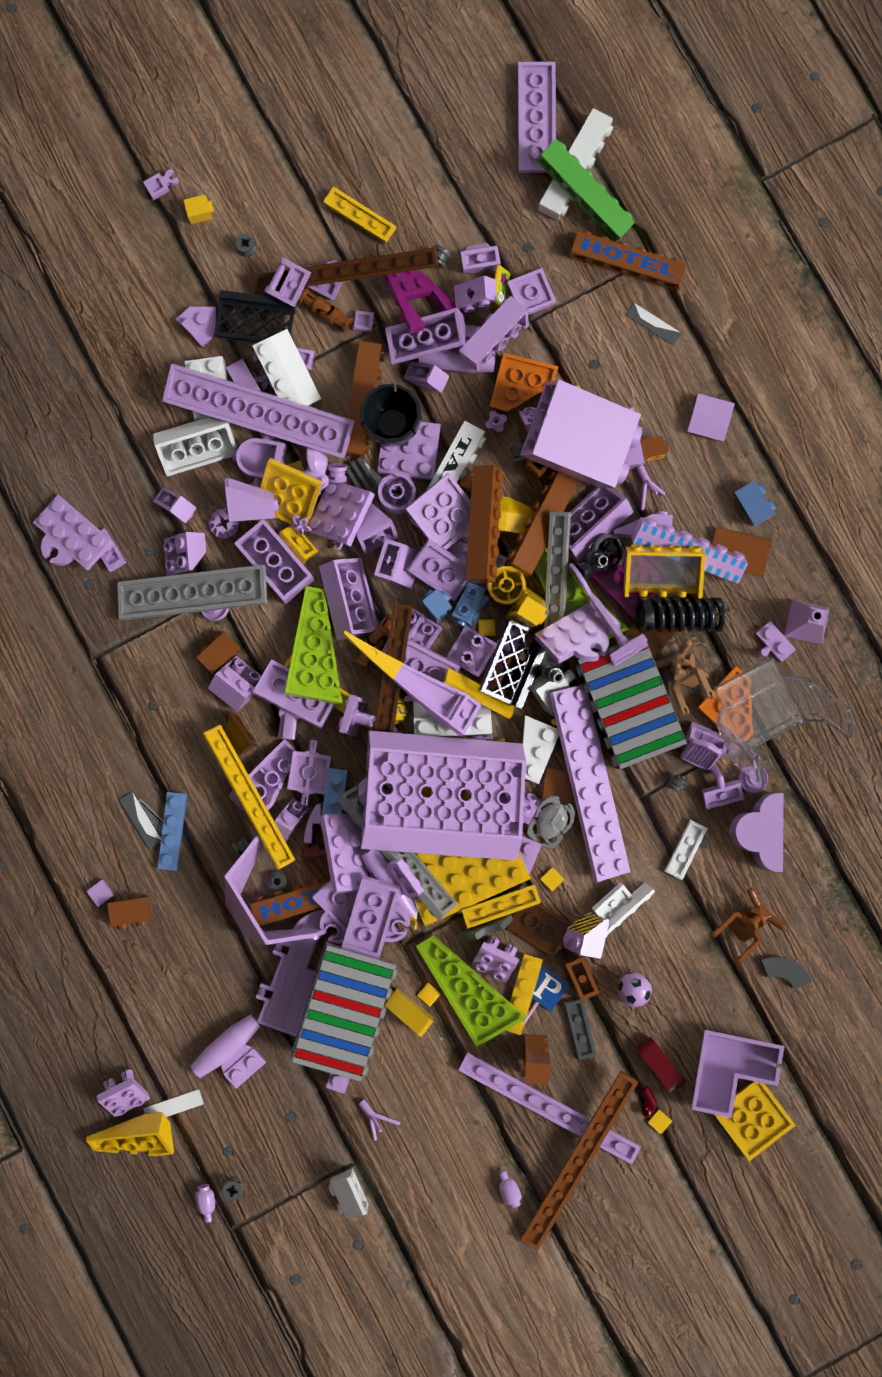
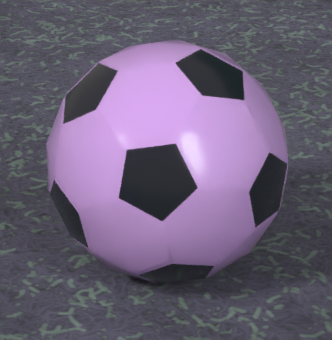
(634, 989)

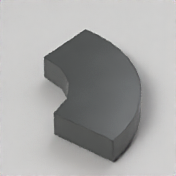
(478, 931)
(786, 969)

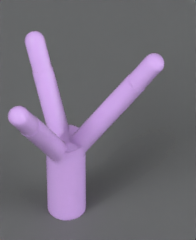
(646, 481)
(371, 1115)

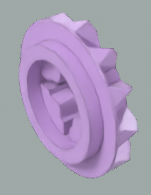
(221, 532)

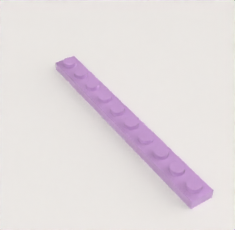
(544, 1105)

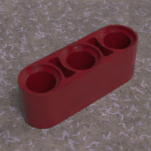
(660, 1065)

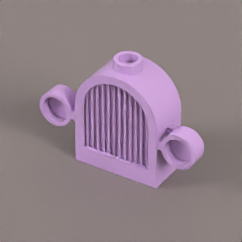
(254, 455)

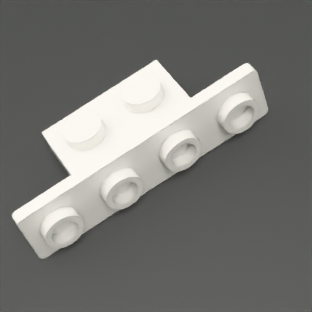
(621, 903)

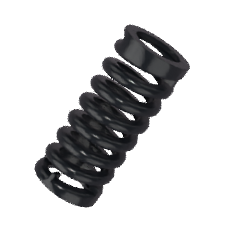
(680, 619)

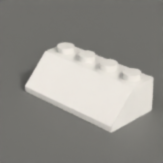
(286, 369)
(194, 444)
(427, 725)

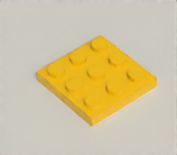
(293, 489)
(756, 1120)

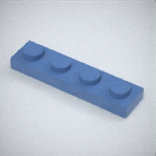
(172, 831)

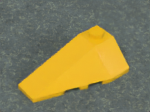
(513, 516)

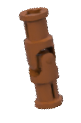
(323, 308)
(379, 636)

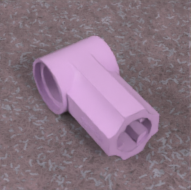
(287, 725)

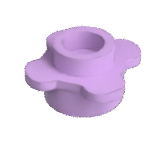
(496, 426)

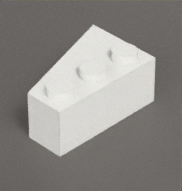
(538, 745)

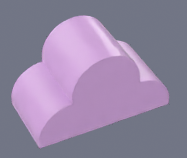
(762, 832)

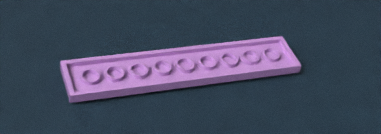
(258, 410)
(589, 783)

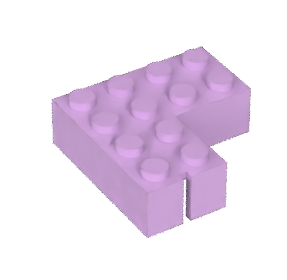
(724, 1061)

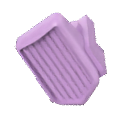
(703, 747)

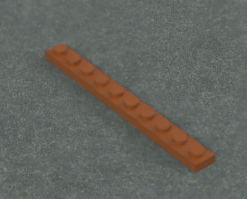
(579, 1160)

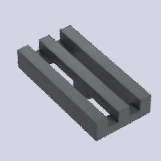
(353, 465)

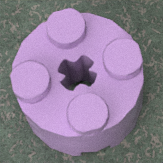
(391, 484)

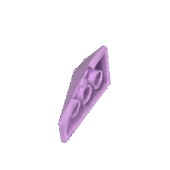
(270, 774)

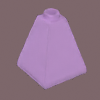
(375, 529)
(806, 621)

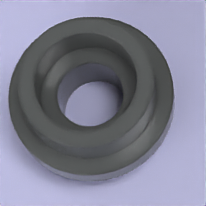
(677, 782)
(282, 877)

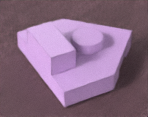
(199, 323)

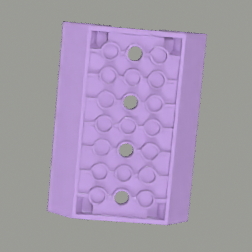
(444, 821)

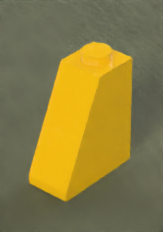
(409, 1012)

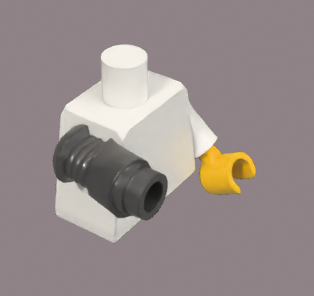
(550, 681)

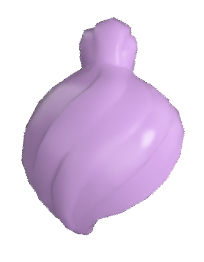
(317, 466)

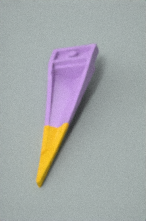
(442, 701)

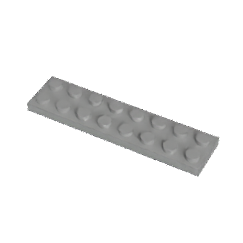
(192, 592)
(434, 895)

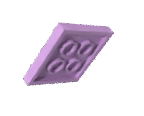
(417, 458)
(340, 512)
(442, 512)

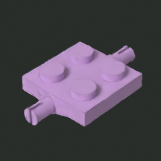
(308, 772)

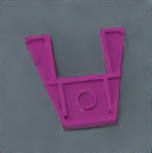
(411, 286)

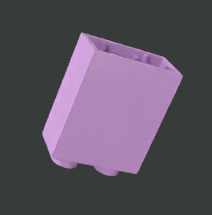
(582, 435)

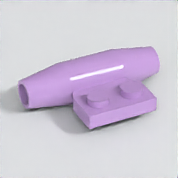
(451, 359)
(396, 873)
(232, 1053)

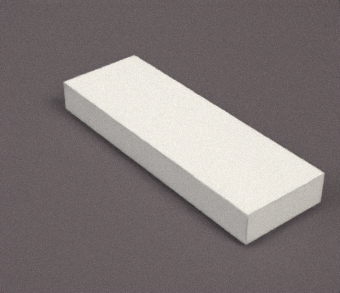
(685, 849)

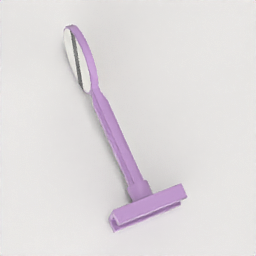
(627, 647)

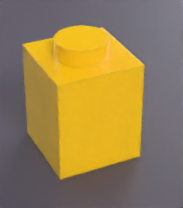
(199, 209)

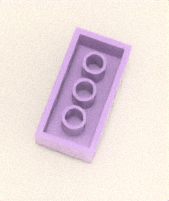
(283, 568)

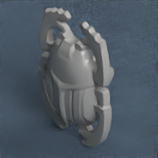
(551, 821)

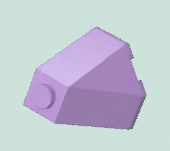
(249, 502)

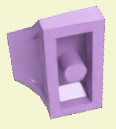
(480, 258)

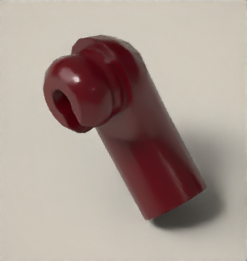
(650, 1102)

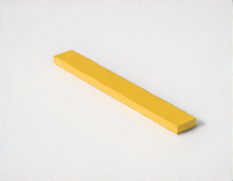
(248, 797)

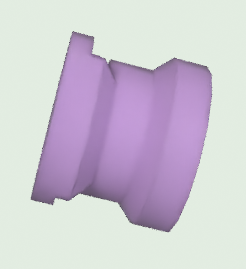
(337, 472)

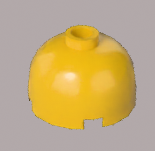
(508, 585)

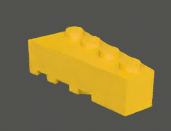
(529, 609)

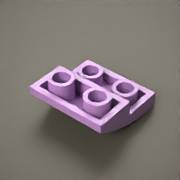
(710, 417)
(423, 629)

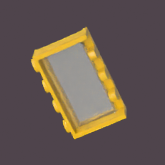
(664, 570)

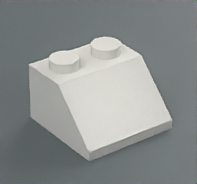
(349, 1194)

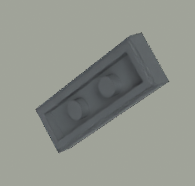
(580, 1029)

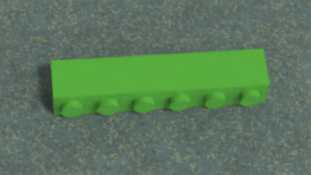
(585, 190)

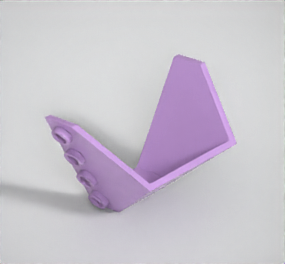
(234, 884)

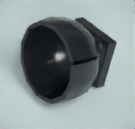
(390, 415)

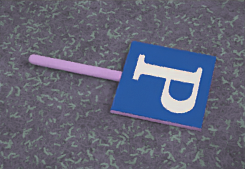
(547, 990)

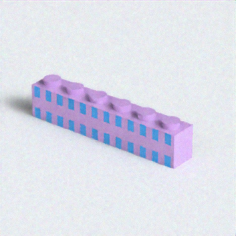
(717, 560)

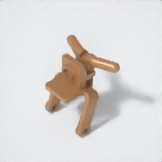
(685, 673)

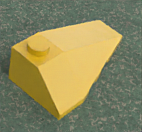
(144, 1133)

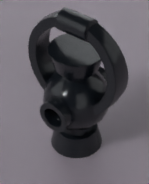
(597, 560)

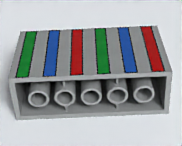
(631, 706)
(343, 1011)

